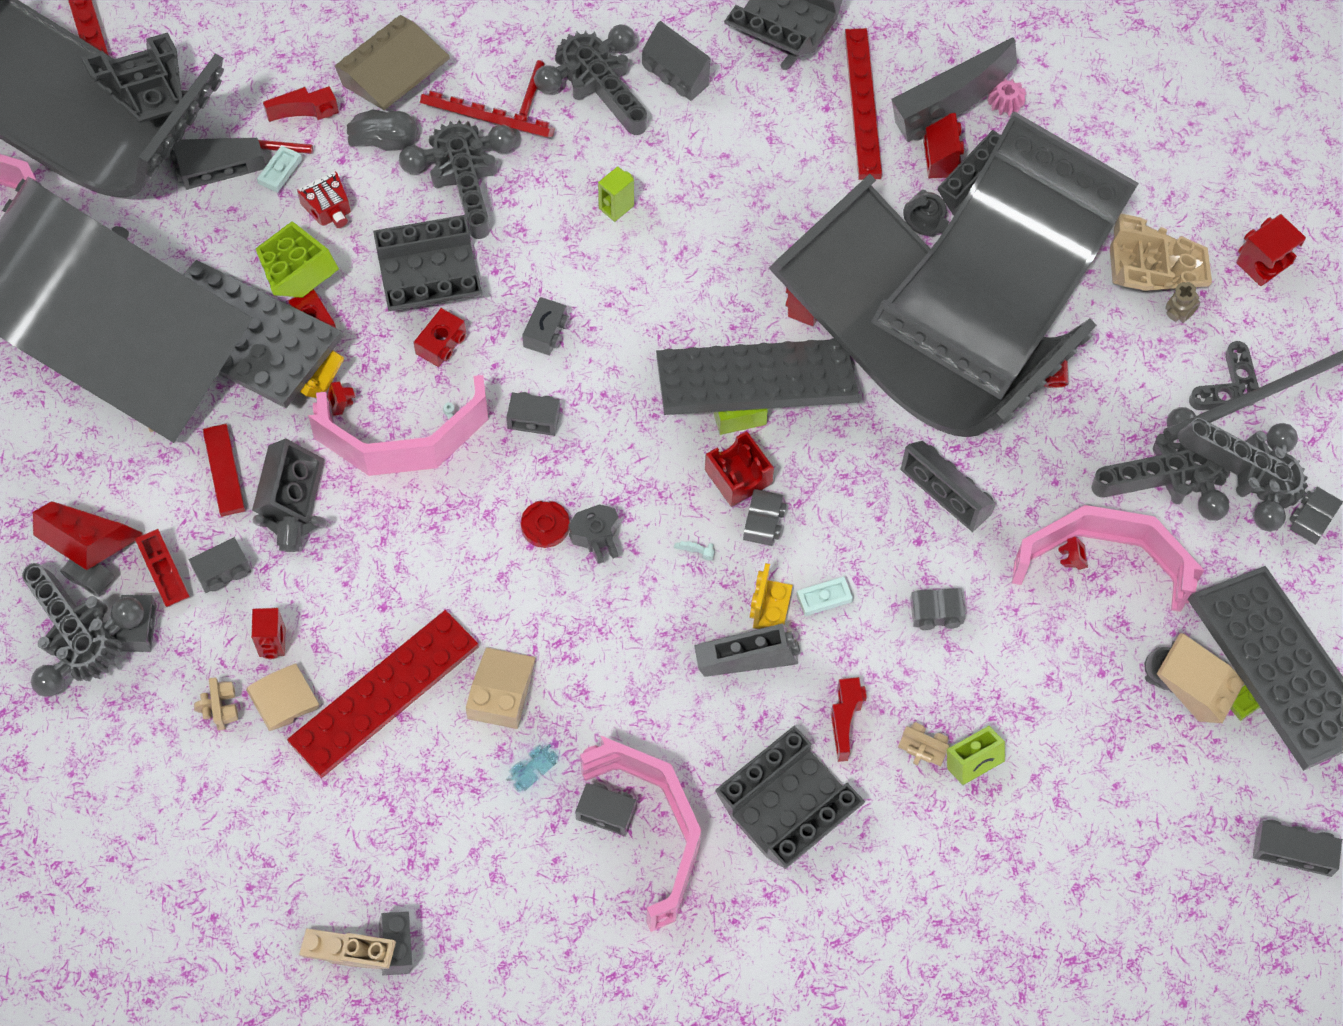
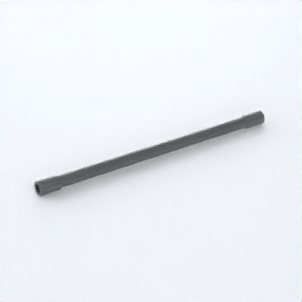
(1258, 394)

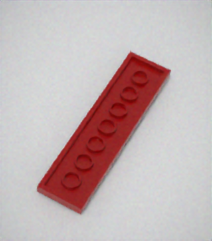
(382, 693)

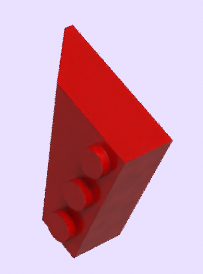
(79, 534)

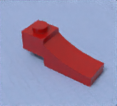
(301, 103)
(162, 567)
(850, 699)

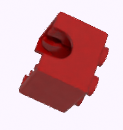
(1269, 249)
(739, 469)

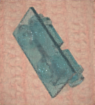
(523, 772)

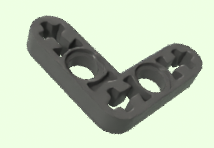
(1238, 383)

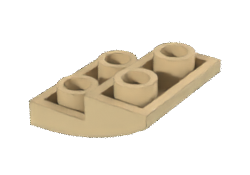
(282, 697)

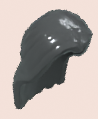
(382, 129)

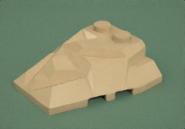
(1153, 260)

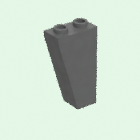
(215, 159)
(748, 651)

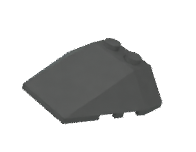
(141, 82)

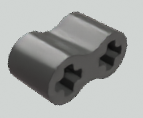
(92, 580)

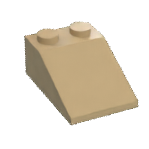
(1200, 680)
(500, 688)

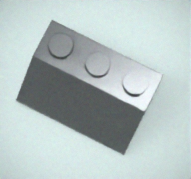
(676, 61)
(288, 482)

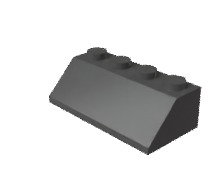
(947, 485)

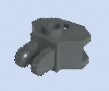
(595, 531)

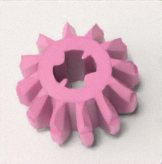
(1007, 97)

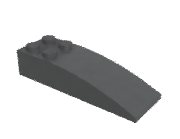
(953, 90)

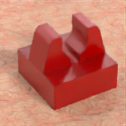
(339, 397)
(1077, 554)

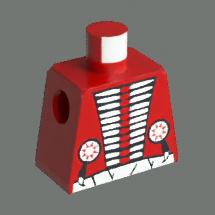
(326, 200)

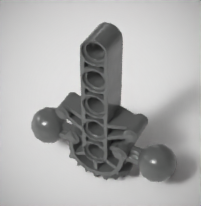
(599, 73)
(450, 163)
(1260, 471)
(1211, 505)
(75, 631)

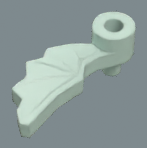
(708, 553)

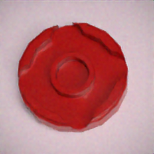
(545, 524)

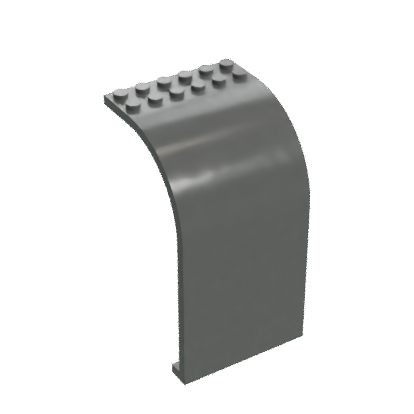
(69, 120)
(1008, 257)
(856, 262)
(109, 312)

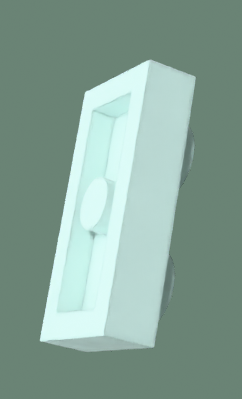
(279, 169)
(824, 596)

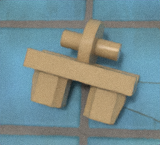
(221, 714)
(923, 746)

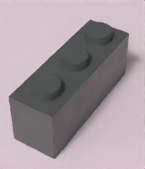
(1297, 848)

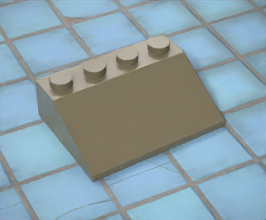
(391, 63)

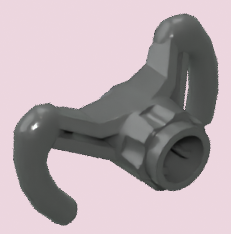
(290, 531)

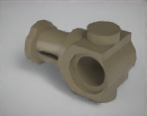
(1183, 302)

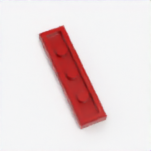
(223, 470)

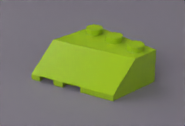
(295, 261)

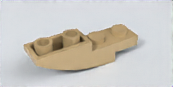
(347, 949)

